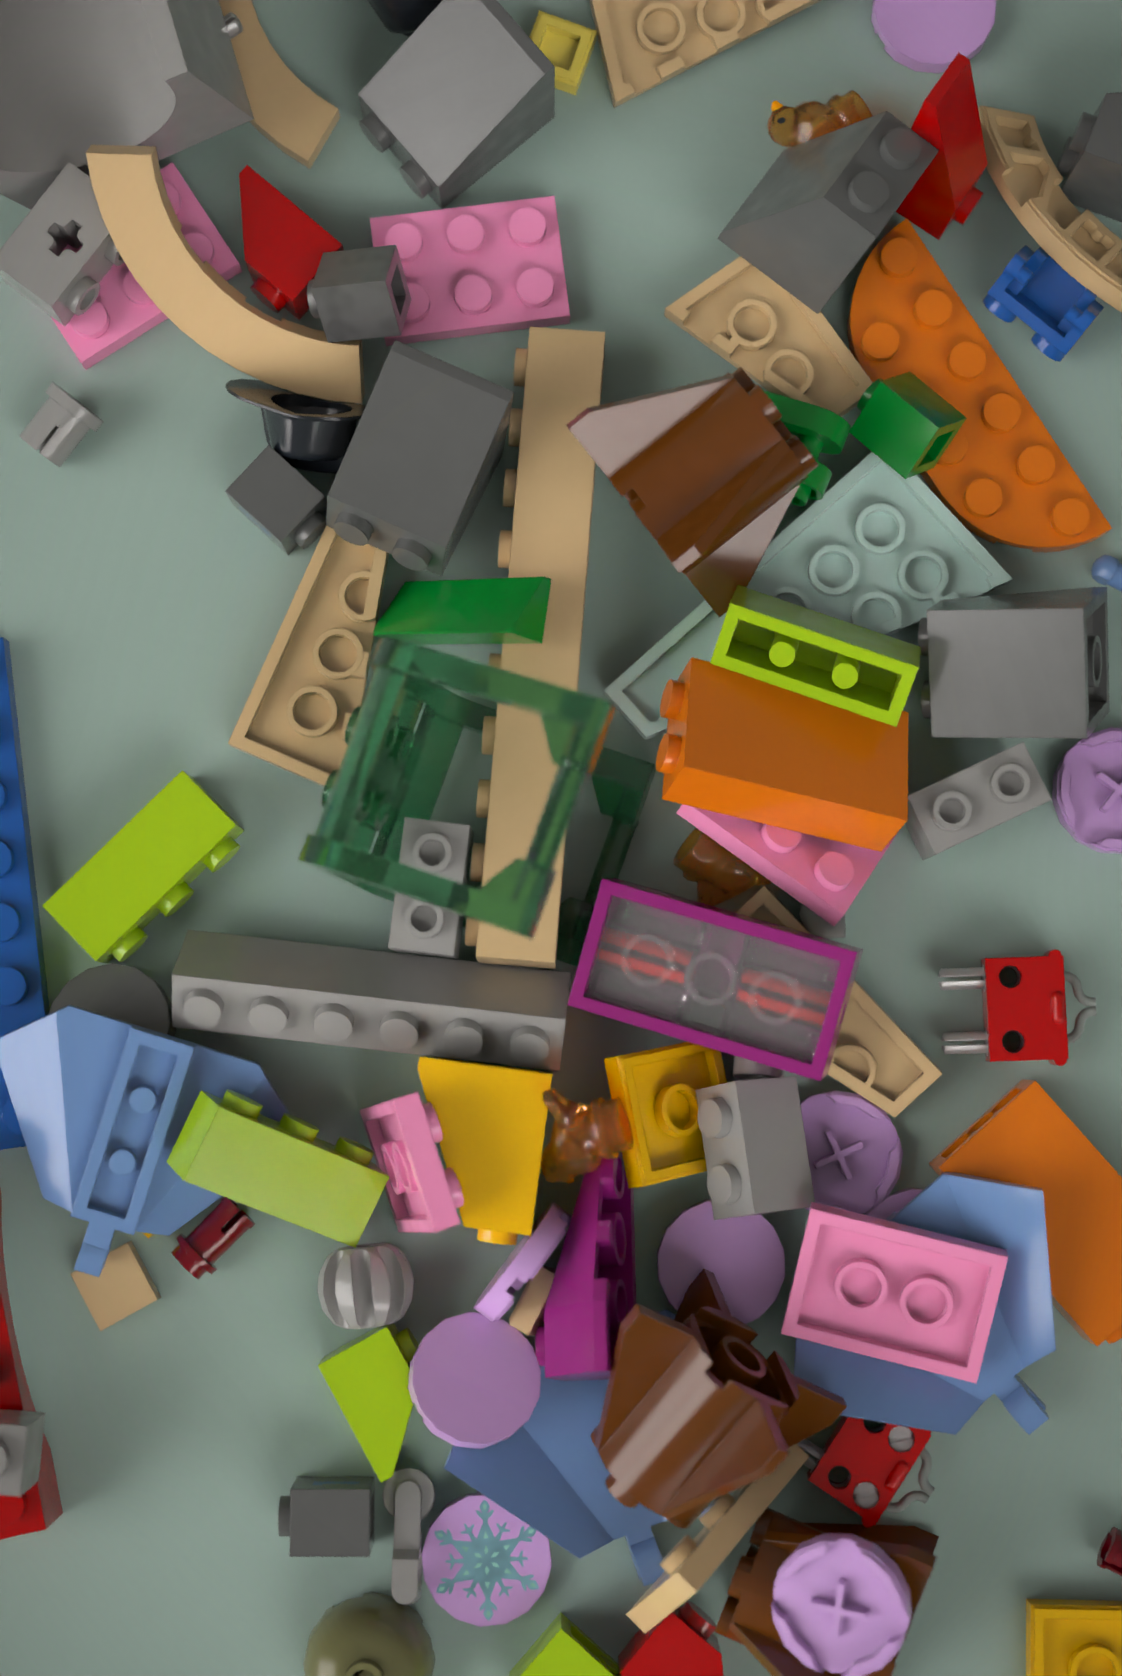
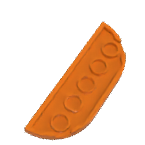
(1002, 465)

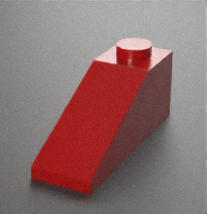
(953, 126)

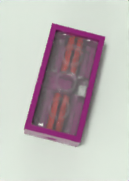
(715, 978)

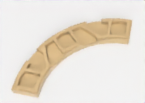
(280, 103)
(1032, 191)
(199, 298)

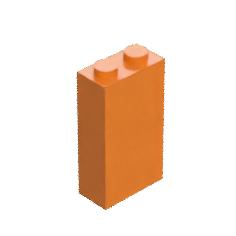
(782, 758)
(1037, 1145)

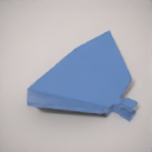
(104, 1113)
(1020, 1333)
(557, 1478)

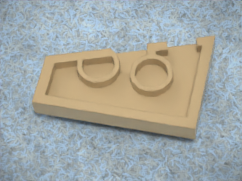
(771, 337)
(724, 1526)

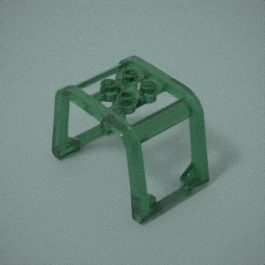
(400, 774)

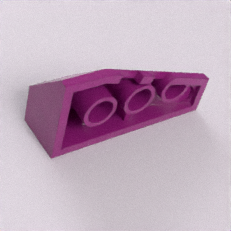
(592, 1280)

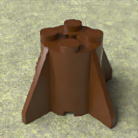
(702, 472)
(699, 1407)
(748, 1608)

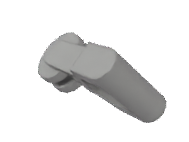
(408, 1498)

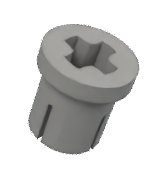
(59, 425)

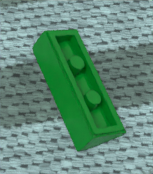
(468, 611)

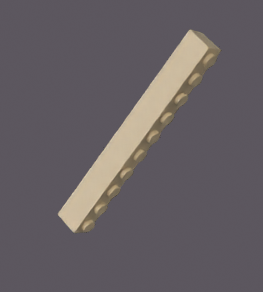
(551, 540)

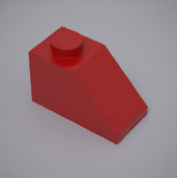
(280, 245)
(675, 1647)

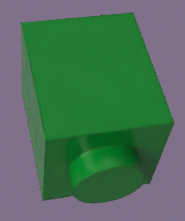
(906, 423)

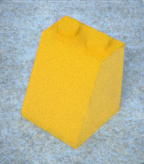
(490, 1139)

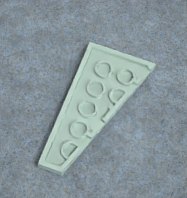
(863, 553)

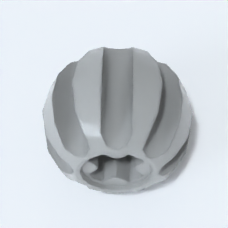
(366, 1286)

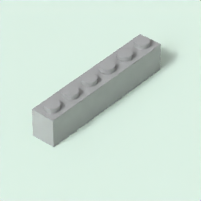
(370, 999)

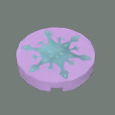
(484, 1562)

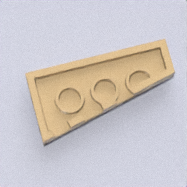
(662, 38)
(316, 663)
(871, 1049)

